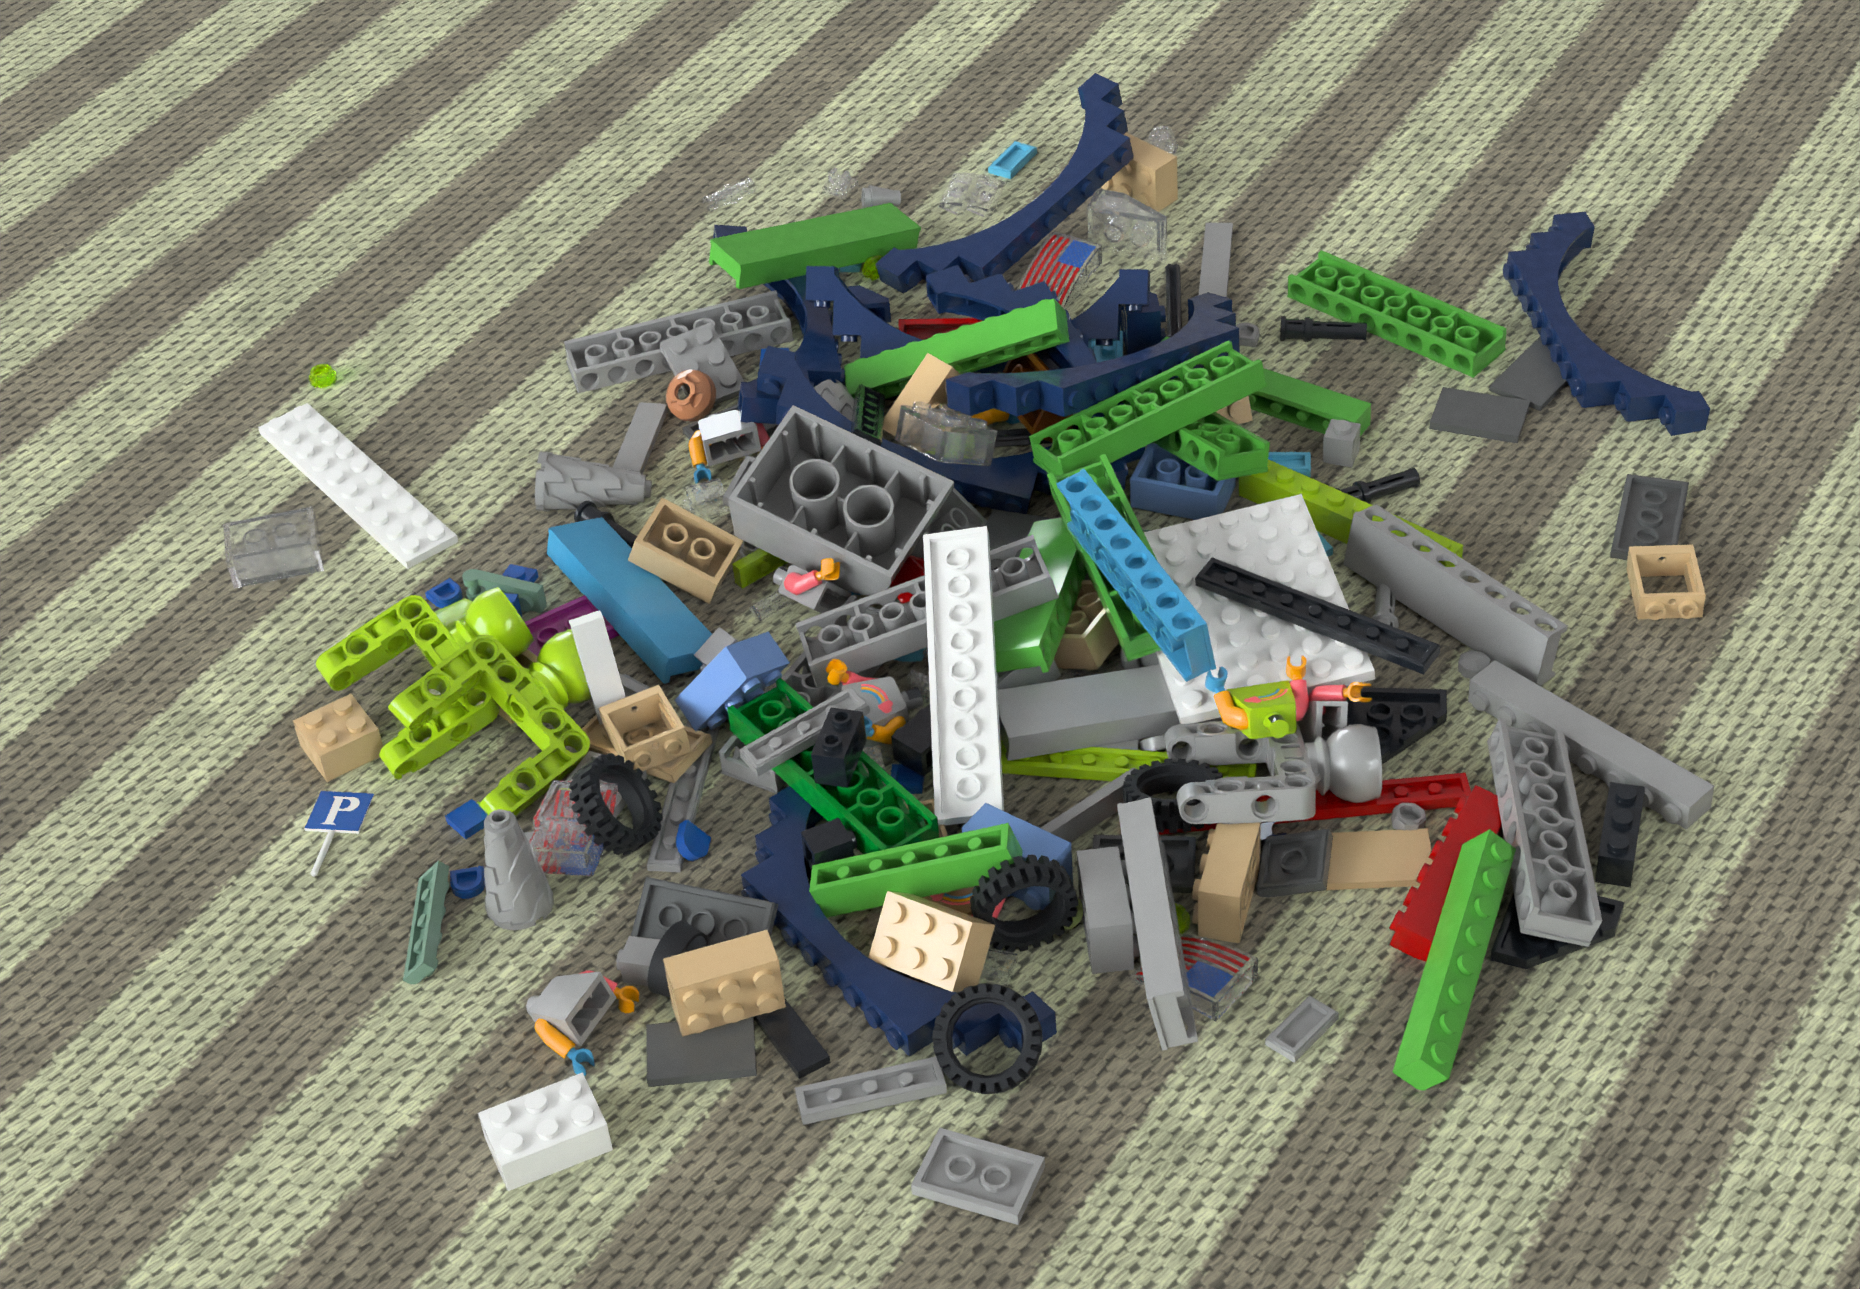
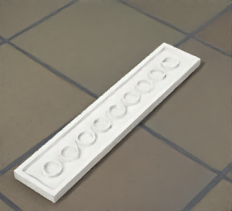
(358, 485)
(962, 674)

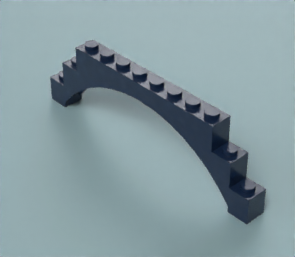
(992, 251)
(993, 296)
(855, 320)
(816, 355)
(1589, 370)
(1083, 386)
(1002, 486)
(889, 1000)

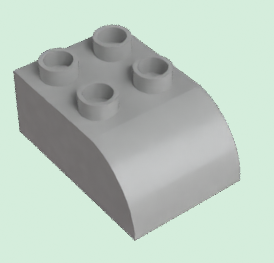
(838, 498)

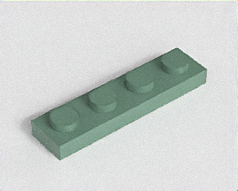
(426, 924)

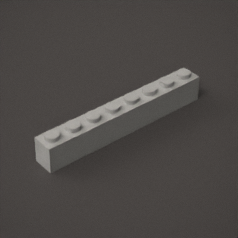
(1592, 743)

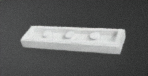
(597, 660)

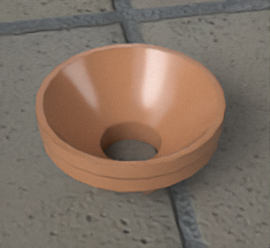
(700, 399)

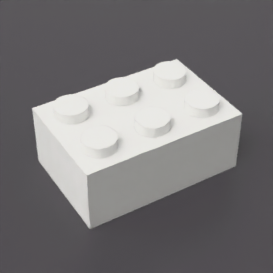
(545, 1131)

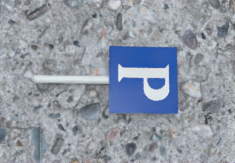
(337, 813)

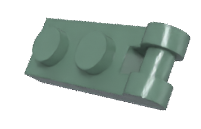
(530, 594)

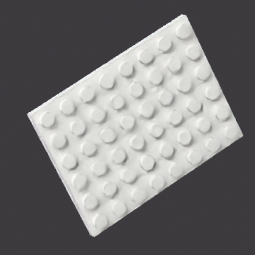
(1253, 646)

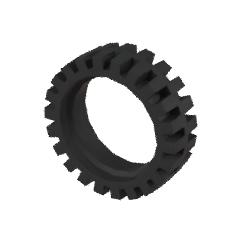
(1165, 778)
(598, 817)
(1019, 876)
(944, 1029)

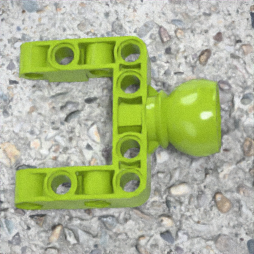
(397, 631)
(530, 699)

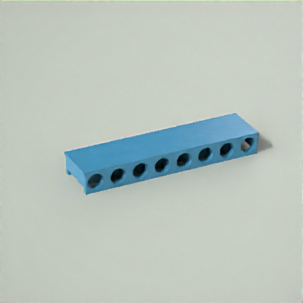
(1138, 577)
(628, 596)

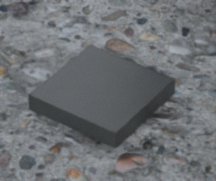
(1295, 863)

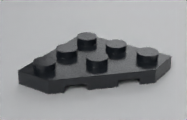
(1399, 715)
(1529, 951)

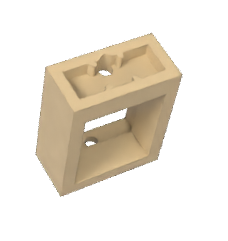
(1678, 560)
(651, 707)

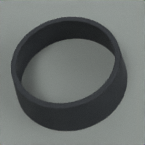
(676, 939)

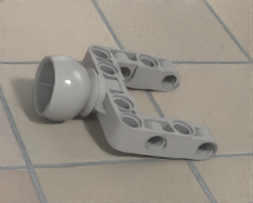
(1344, 764)

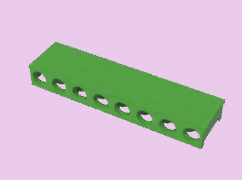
(822, 241)
(1399, 314)
(1149, 414)
(1217, 447)
(1130, 632)
(1025, 634)

